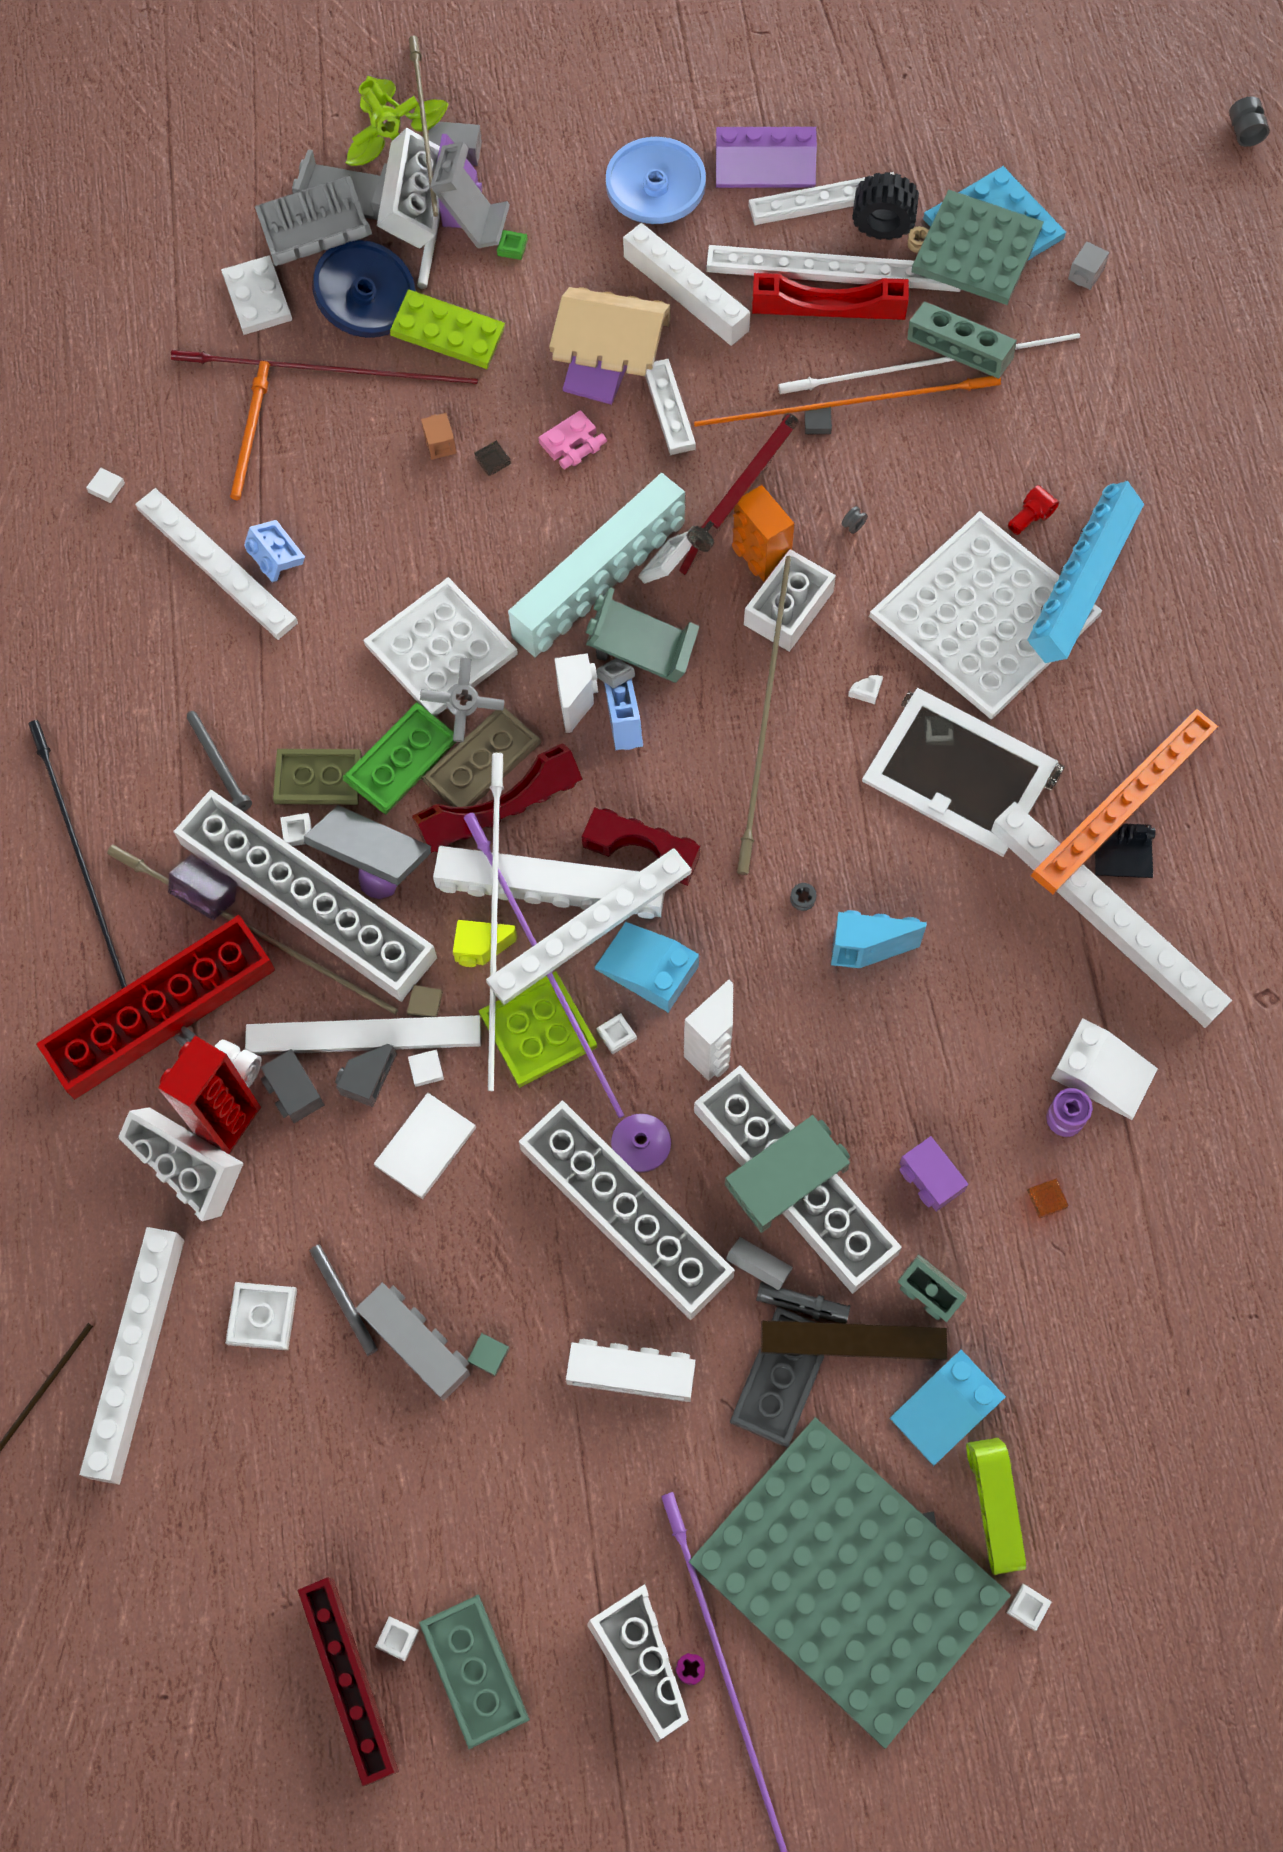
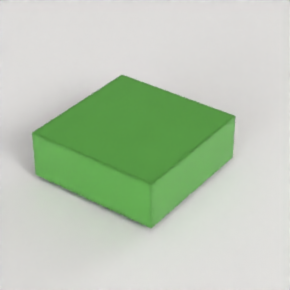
(512, 245)

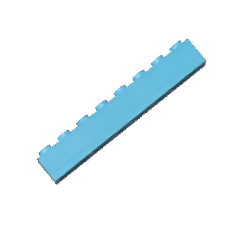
(1085, 572)

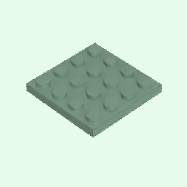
(977, 247)

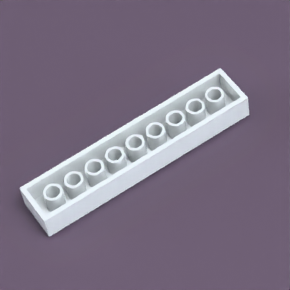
(306, 895)

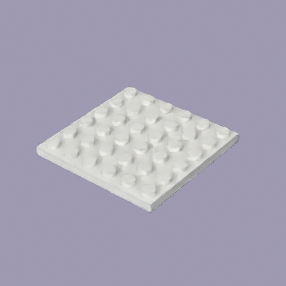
(973, 613)

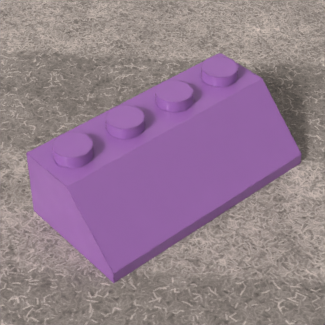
(766, 157)

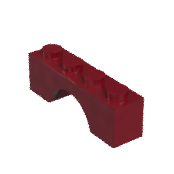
(610, 832)

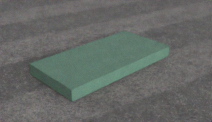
(474, 1671)

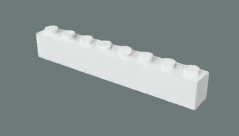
(533, 879)
(132, 1356)

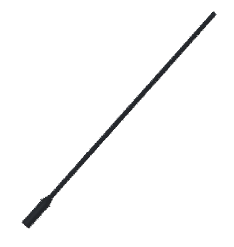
(43, 751)

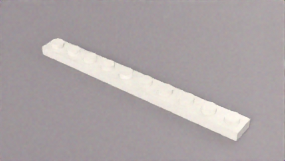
(816, 266)

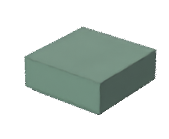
(488, 1354)

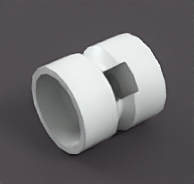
(245, 1062)

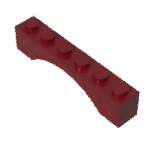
(550, 773)

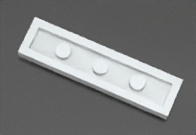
(670, 408)

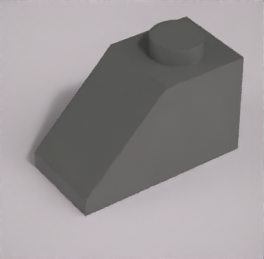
(366, 1074)

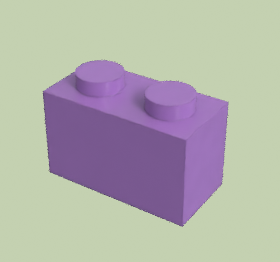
(932, 1174)

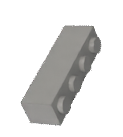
(413, 1341)

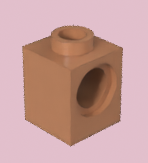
(438, 436)

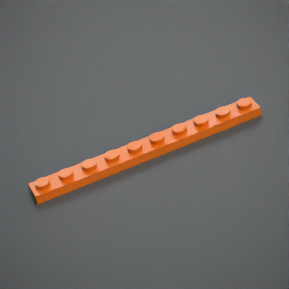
(1123, 802)

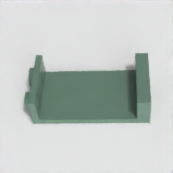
(640, 638)
(787, 1171)

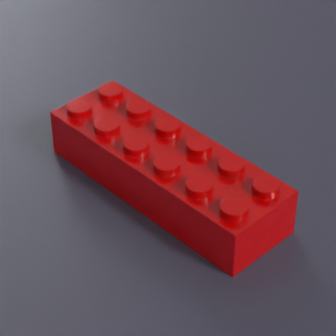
(209, 1094)

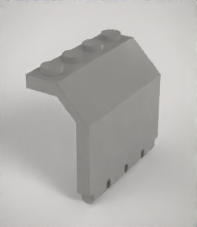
(312, 220)

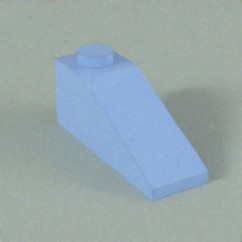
(624, 716)

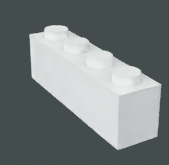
(631, 1371)

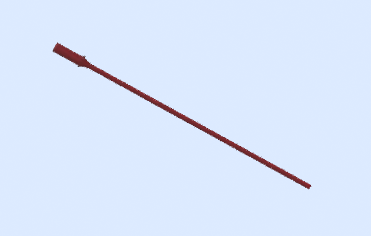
(202, 357)

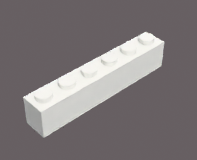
(686, 284)

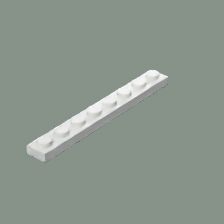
(217, 564)
(588, 926)

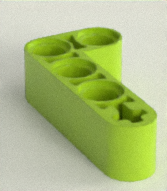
(998, 1504)

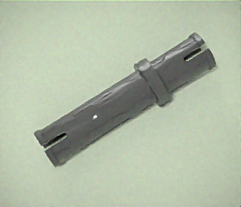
(804, 1303)

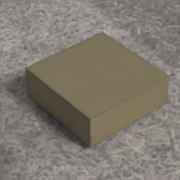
(424, 1001)

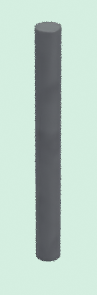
(343, 1300)

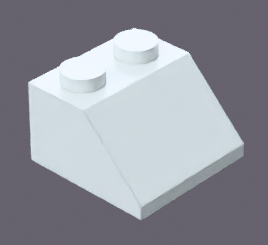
(576, 687)

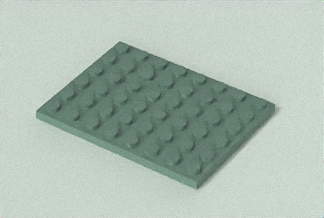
(850, 1581)

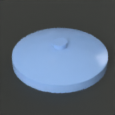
(655, 180)

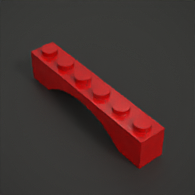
(878, 300)

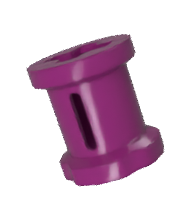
(689, 1680)

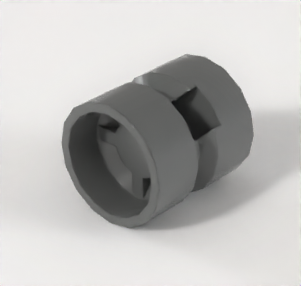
(1249, 121)

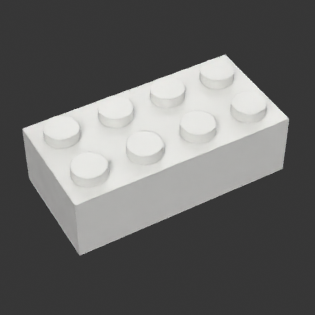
(406, 191)

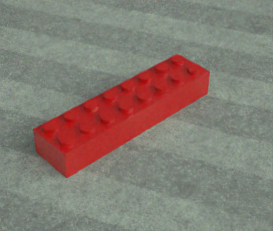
(155, 1007)

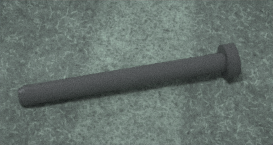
(240, 801)

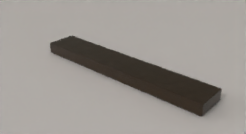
(853, 1340)

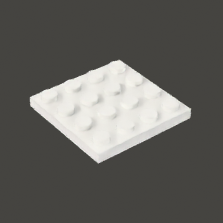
(431, 636)

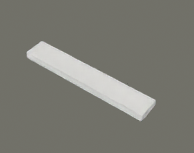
(804, 202)

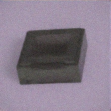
(492, 458)

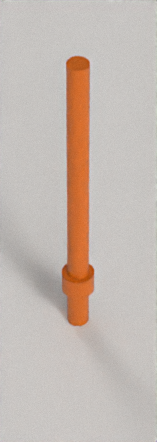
(259, 388)

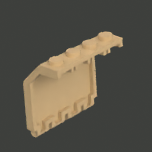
(608, 330)

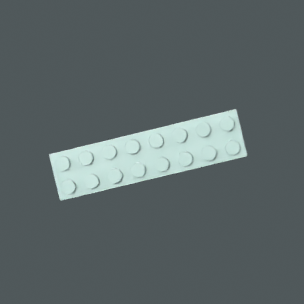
(597, 565)

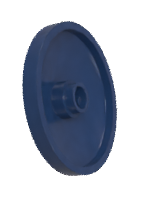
(361, 287)

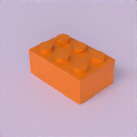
(761, 532)

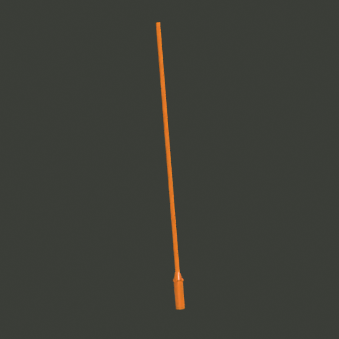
(968, 384)

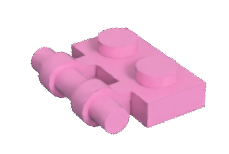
(568, 435)

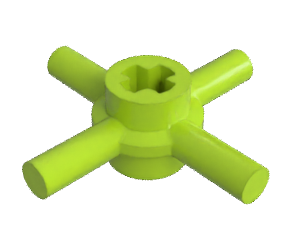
(382, 113)

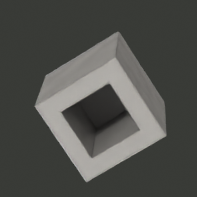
(1088, 265)

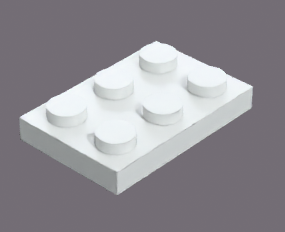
(256, 295)

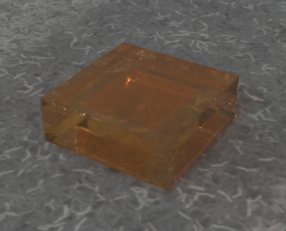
(1047, 1198)

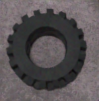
(885, 206)

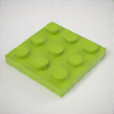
(536, 1031)

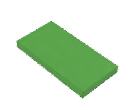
(400, 758)

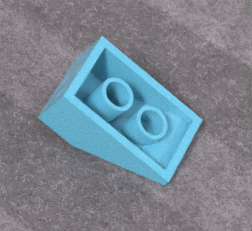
(649, 965)
(947, 1407)

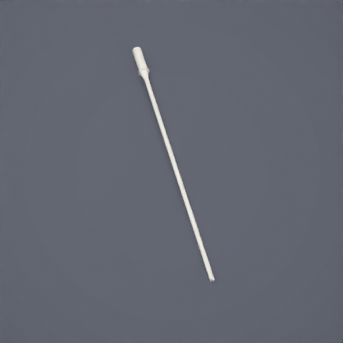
(810, 383)
(496, 787)

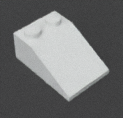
(1105, 1069)

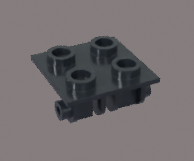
(1127, 852)

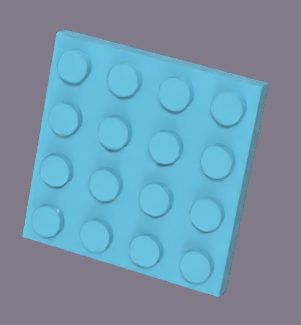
(1006, 192)

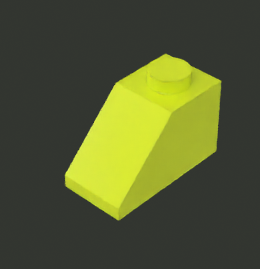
(473, 941)

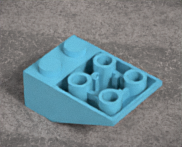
(870, 939)

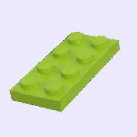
(447, 329)

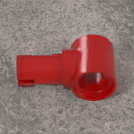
(1036, 505)

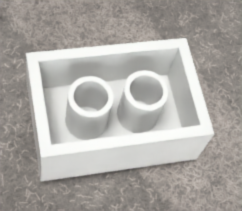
(806, 594)

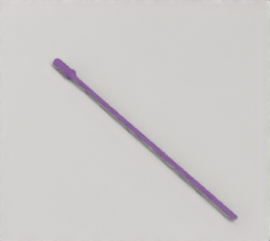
(484, 846)
(680, 1534)

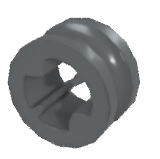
(854, 520)
(794, 897)
(185, 1036)

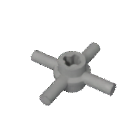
(454, 706)

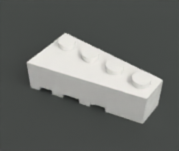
(185, 1161)
(640, 1660)

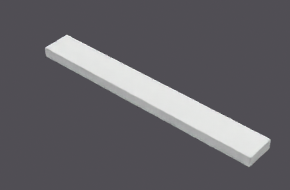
(363, 1035)

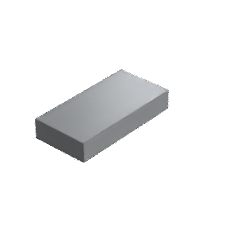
(759, 1263)

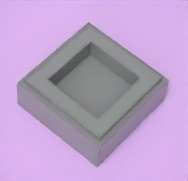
(615, 673)

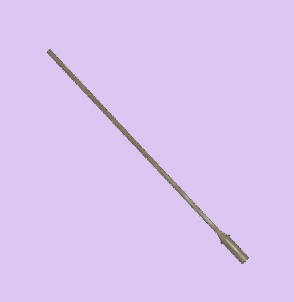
(415, 56)
(747, 839)
(139, 866)

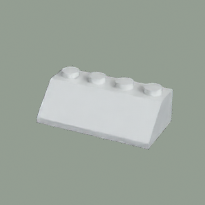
(710, 1033)

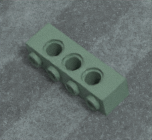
(961, 339)

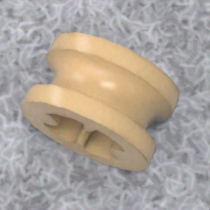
(916, 232)

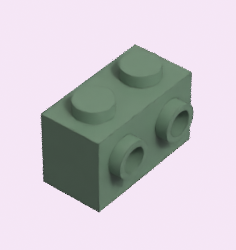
(932, 1288)

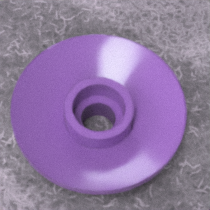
(647, 1155)

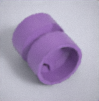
(1069, 1112)

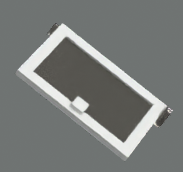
(958, 768)

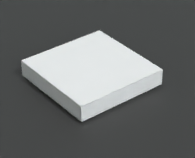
(666, 558)
(261, 1316)

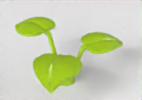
(384, 91)

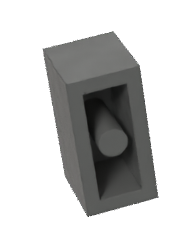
(292, 1086)

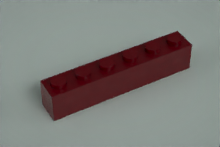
(348, 1681)

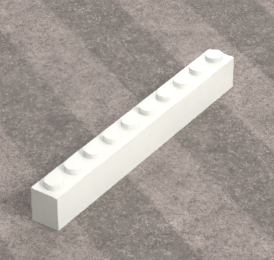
(1116, 920)

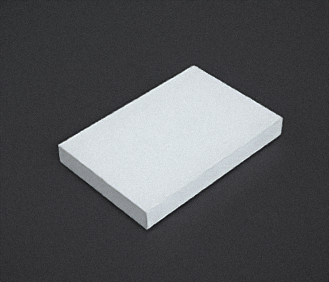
(425, 1145)

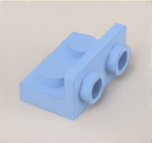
(272, 549)

